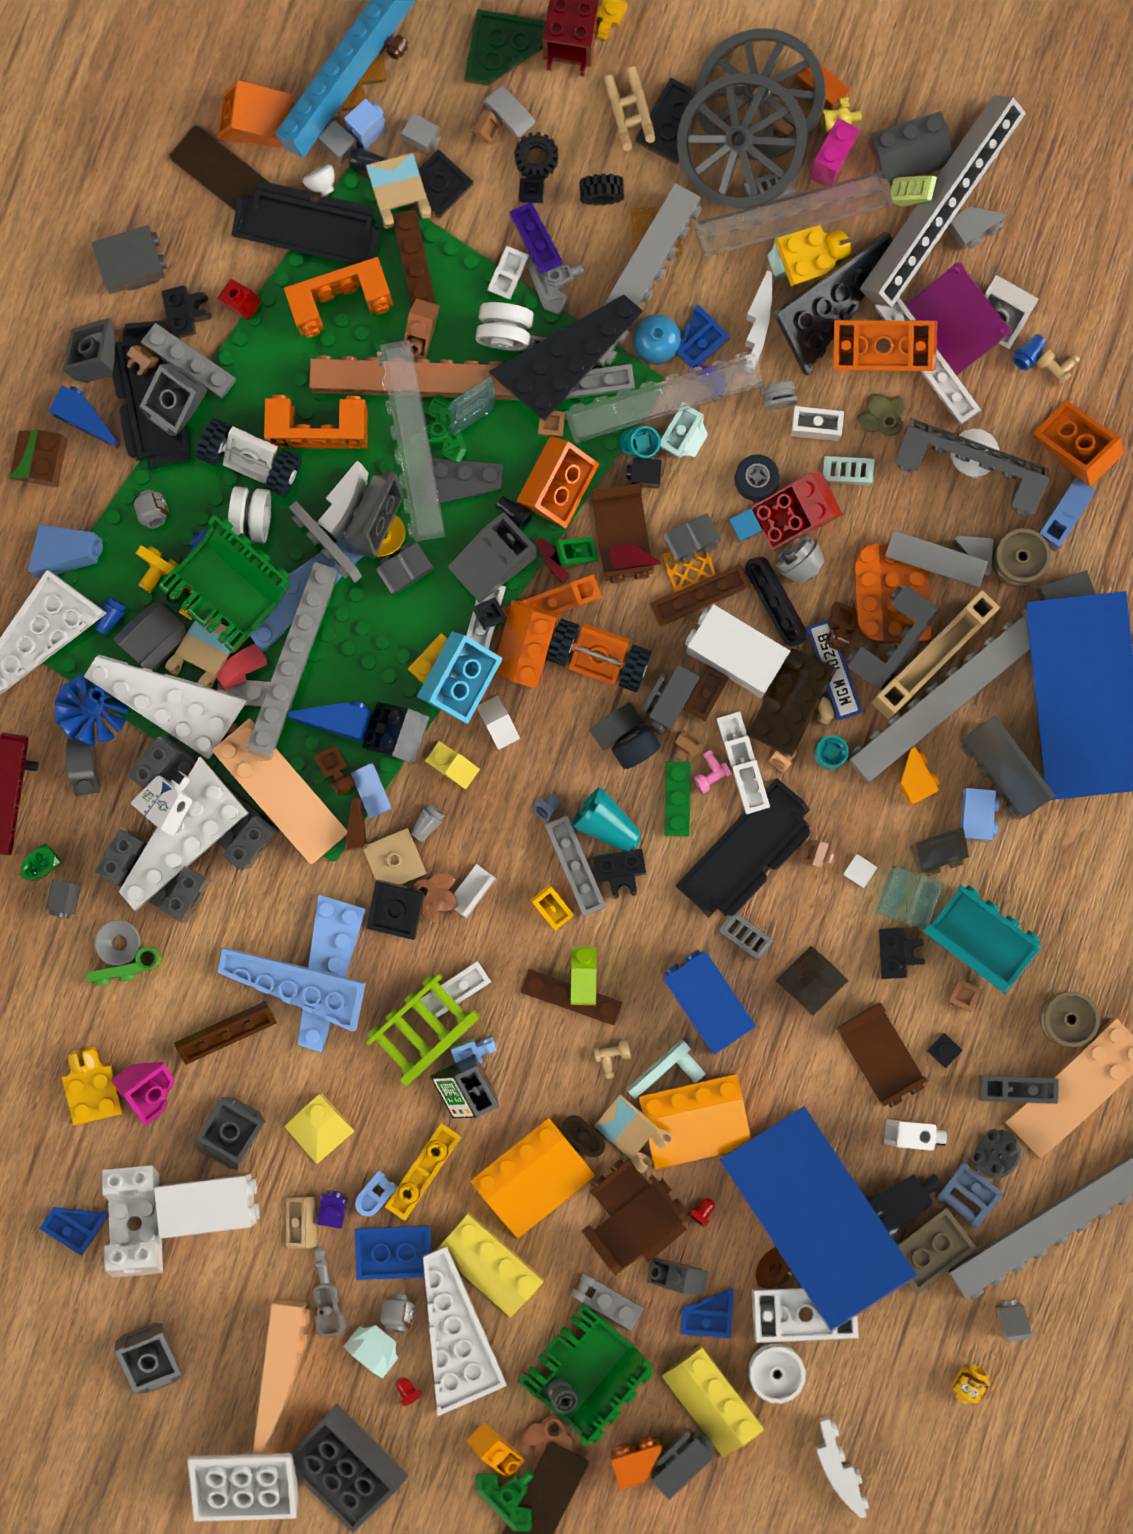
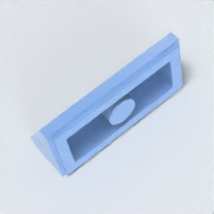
(371, 791)

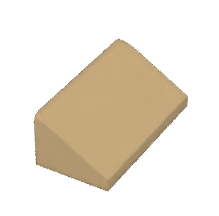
(301, 1222)

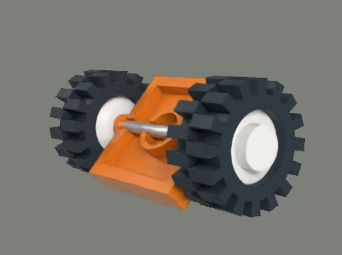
(598, 654)

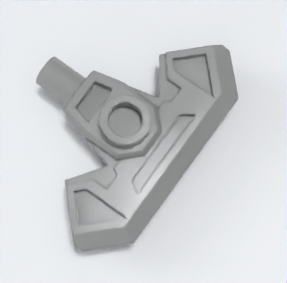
(550, 282)

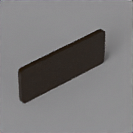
(215, 167)
(551, 1488)

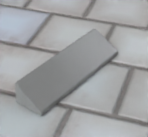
(936, 559)

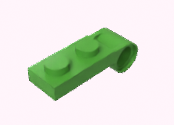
(125, 972)

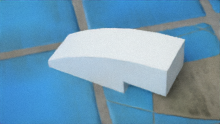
(343, 501)

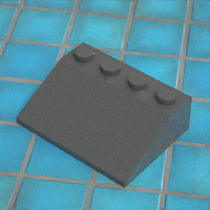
(1007, 768)
(346, 1468)

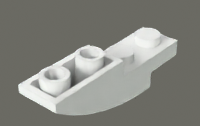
(842, 1477)

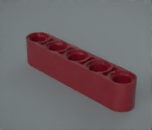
(12, 767)

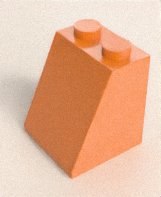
(253, 114)

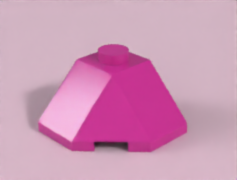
(145, 1089)

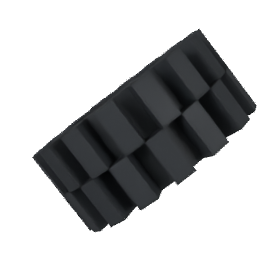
(543, 143)
(601, 189)

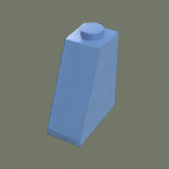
(63, 550)

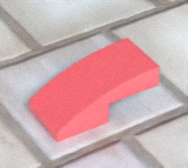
(238, 665)

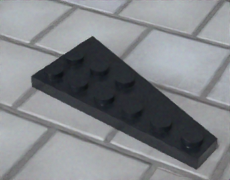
(810, 315)
(556, 365)

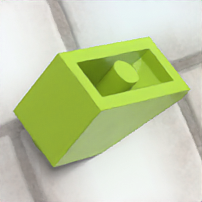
(583, 975)

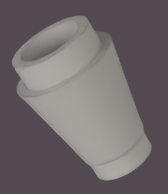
(428, 821)

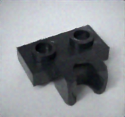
(184, 310)
(620, 869)
(897, 953)

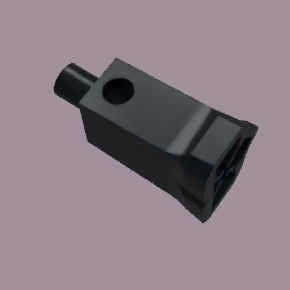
(904, 1202)

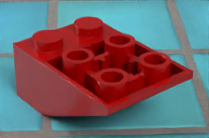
(796, 510)

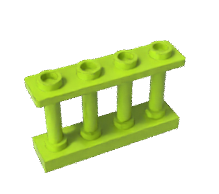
(446, 1035)

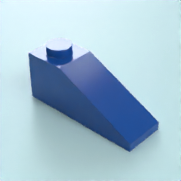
(76, 411)

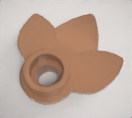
(438, 896)
(540, 1435)

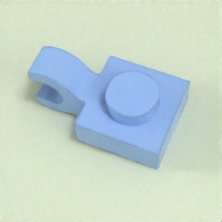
(469, 1047)

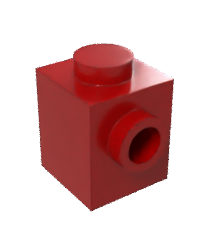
(239, 299)

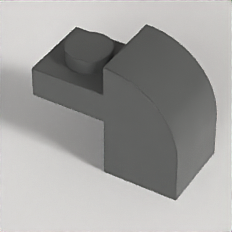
(81, 767)

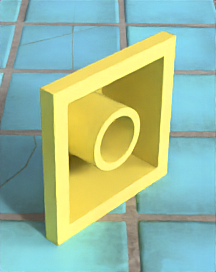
(319, 1128)

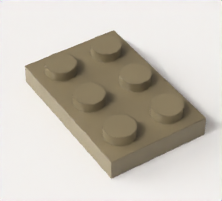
(935, 1248)

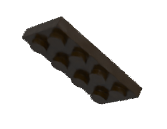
(791, 702)

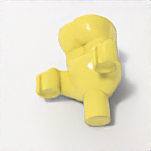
(830, 116)

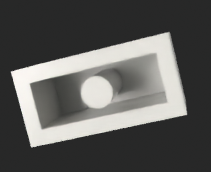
(817, 423)

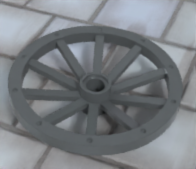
(746, 38)
(684, 138)

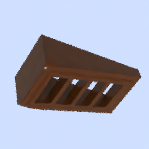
(356, 831)

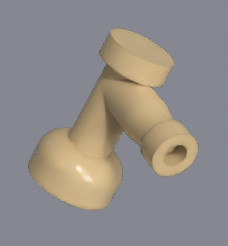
(1061, 372)
(604, 1055)

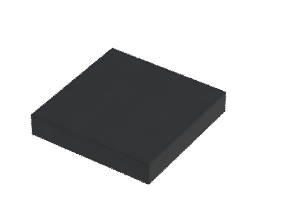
(443, 182)
(395, 909)

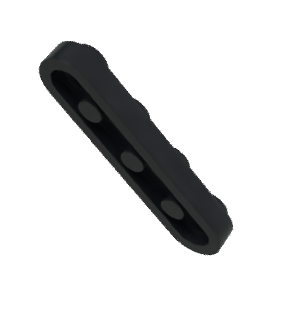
(776, 601)

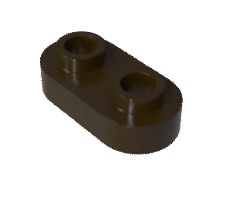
(583, 1136)

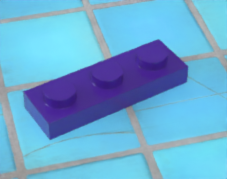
(535, 238)

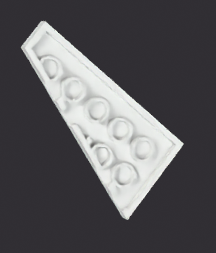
(43, 626)
(176, 705)
(208, 819)
(460, 1350)

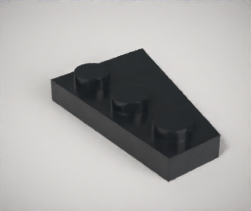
(666, 120)

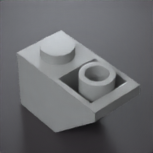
(973, 224)

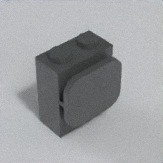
(130, 260)
(669, 699)
(681, 1461)

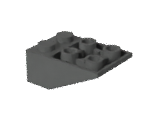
(493, 557)

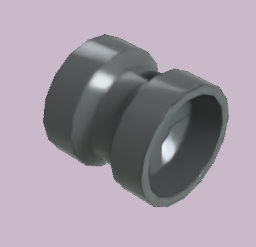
(561, 1395)

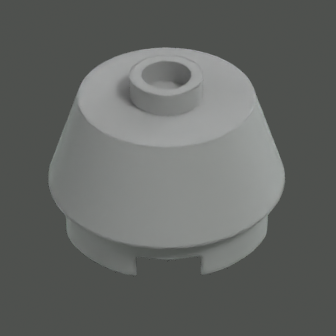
(801, 560)

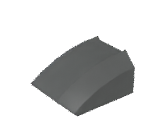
(90, 351)
(172, 398)
(152, 636)
(229, 1132)
(148, 1358)

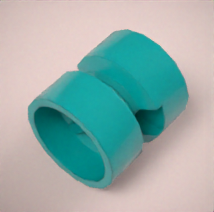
(640, 442)
(831, 752)

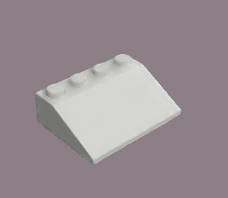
(243, 1487)

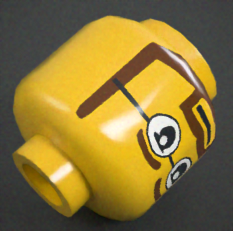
(970, 1384)

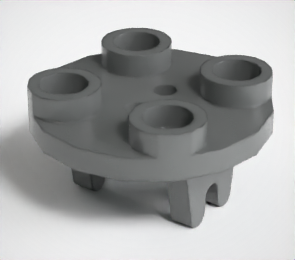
(990, 1163)

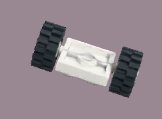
(249, 456)

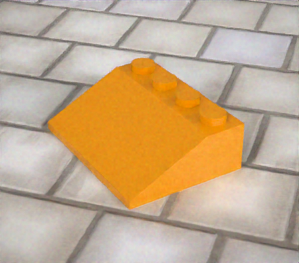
(700, 1116)
(532, 1178)

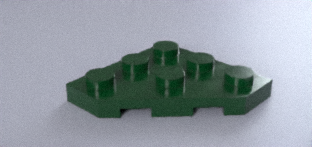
(500, 45)

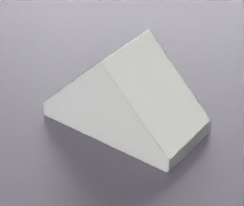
(498, 722)

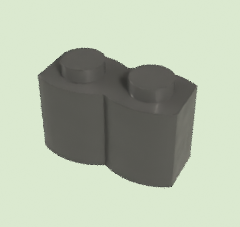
(692, 538)
(404, 568)
(63, 898)

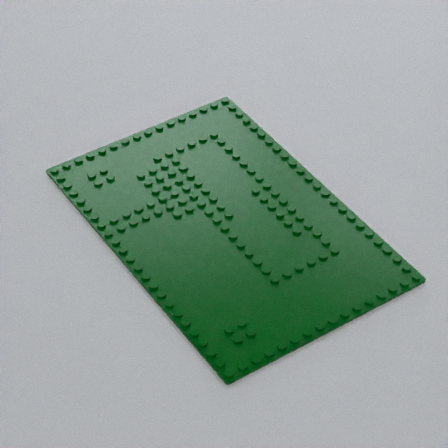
(365, 631)

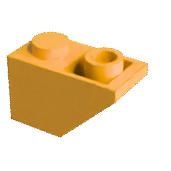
(915, 778)
(495, 1450)

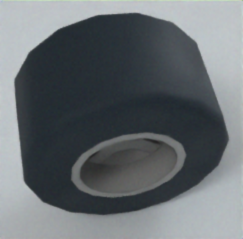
(761, 470)
(635, 747)

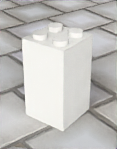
(736, 650)
(206, 1205)

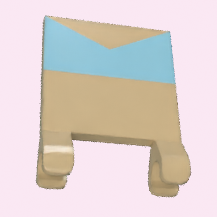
(397, 184)
(202, 651)
(630, 1131)

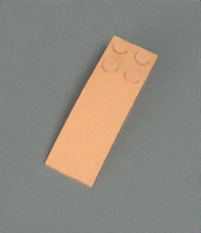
(281, 795)
(1083, 1086)
(281, 1362)

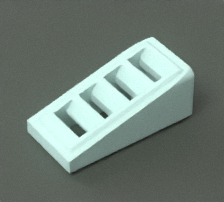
(848, 461)

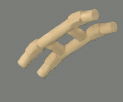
(619, 103)

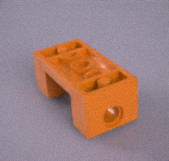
(324, 288)
(911, 345)
(281, 430)

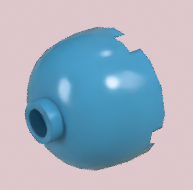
(656, 339)

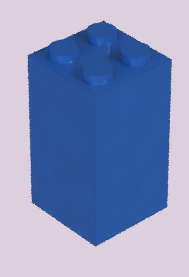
(708, 1001)

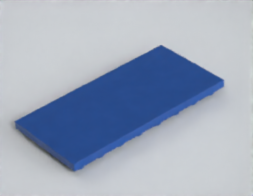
(1083, 692)
(818, 1218)

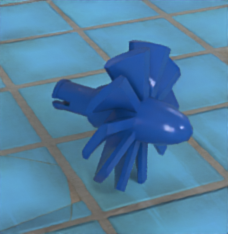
(83, 703)

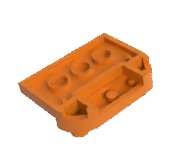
(874, 584)

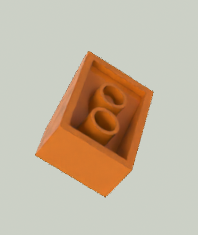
(1079, 443)

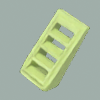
(908, 190)

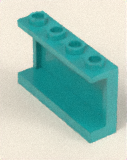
(984, 938)

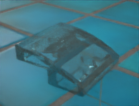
(471, 406)
(909, 897)

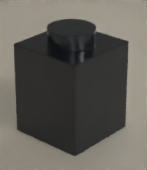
(645, 472)

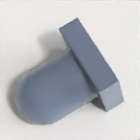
(546, 807)

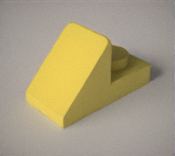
(452, 765)

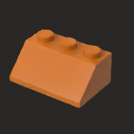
(558, 481)
(526, 643)

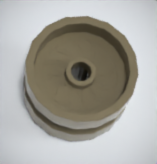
(1030, 546)
(1054, 1019)

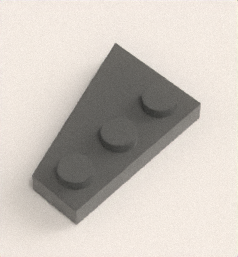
(466, 479)

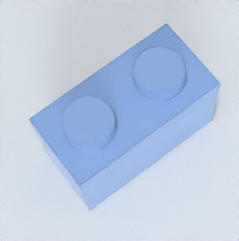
(365, 123)
(978, 814)

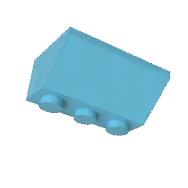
(459, 677)

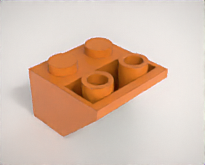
(635, 1462)

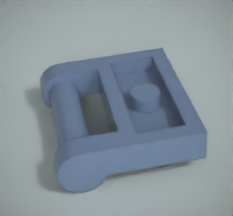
(973, 1187)

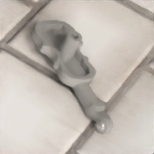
(329, 1318)

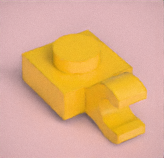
(610, 14)

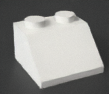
(1011, 304)

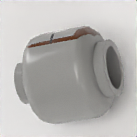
(151, 509)
(397, 1313)

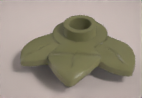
(880, 412)

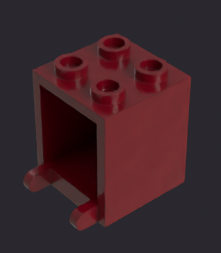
(570, 32)

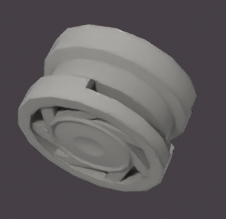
(779, 396)

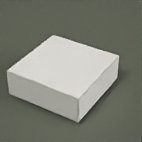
(860, 871)

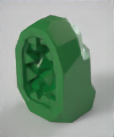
(39, 863)

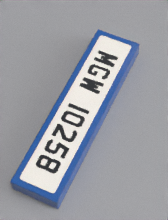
(841, 687)

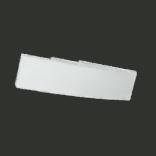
(760, 315)
(742, 762)

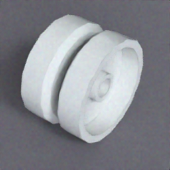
(504, 326)
(250, 514)
(790, 1380)

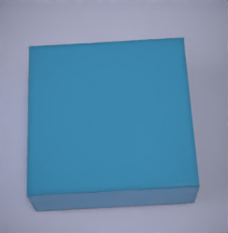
(745, 525)

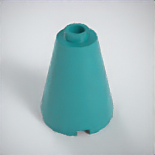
(606, 821)

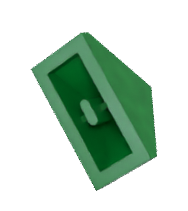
(575, 552)

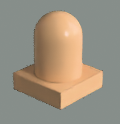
(781, 760)

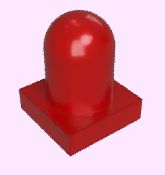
(702, 1212)
(407, 1391)

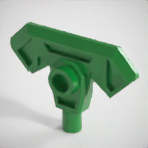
(438, 432)
(505, 1499)

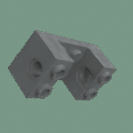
(876, 669)
(175, 899)

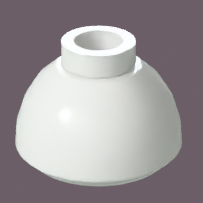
(320, 180)

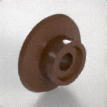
(772, 1270)

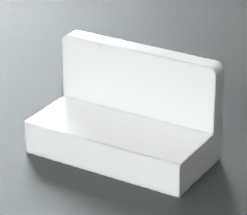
(473, 890)

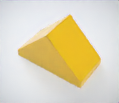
(552, 907)

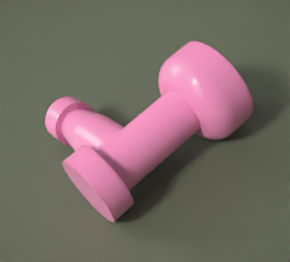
(719, 771)

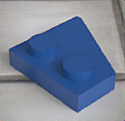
(701, 338)
(73, 1227)
(709, 1317)

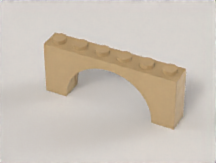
(935, 655)

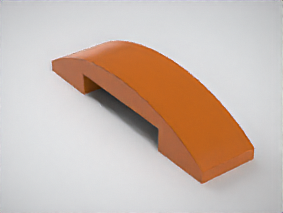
(565, 596)

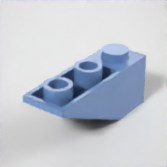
(1066, 513)

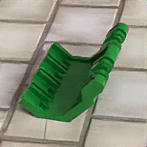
(229, 583)
(600, 1369)

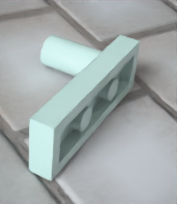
(676, 1054)

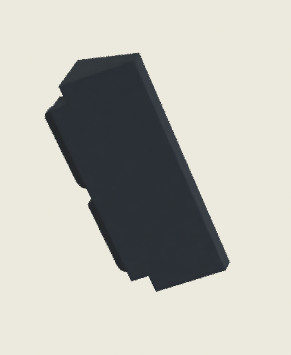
(294, 222)
(141, 436)
(745, 853)

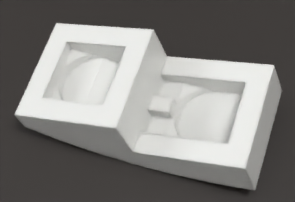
(508, 272)

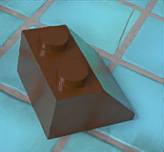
(38, 457)

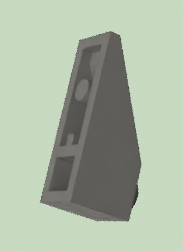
(1018, 1089)

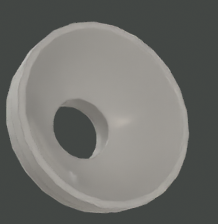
(106, 936)

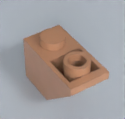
(421, 326)

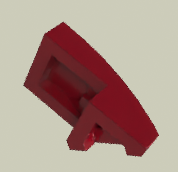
(547, 553)
(630, 556)

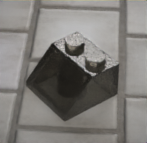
(940, 851)
(812, 981)

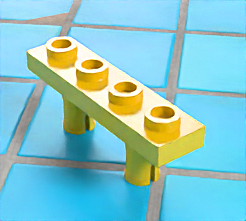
(157, 568)
(423, 1171)

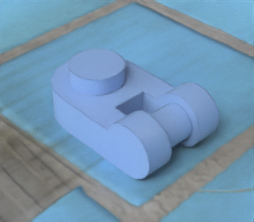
(370, 1202)

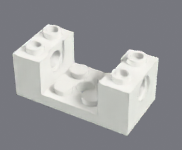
(129, 1197)
(778, 1318)

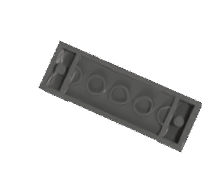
(1031, 476)
(245, 840)

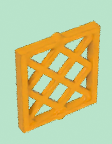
(670, 573)

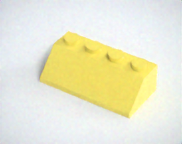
(491, 1265)
(712, 1401)

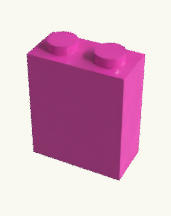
(834, 153)

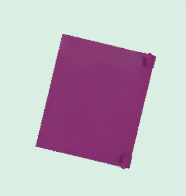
(964, 318)

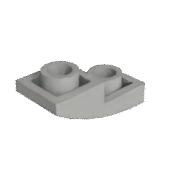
(510, 111)

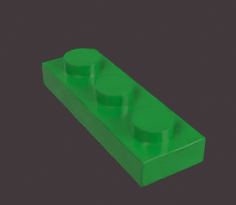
(677, 799)

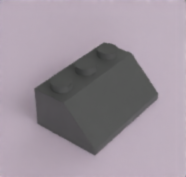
(912, 147)
(374, 515)

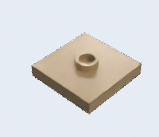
(395, 858)

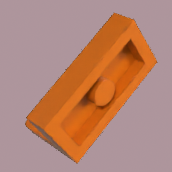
(834, 87)

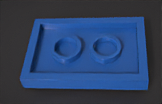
(391, 1252)

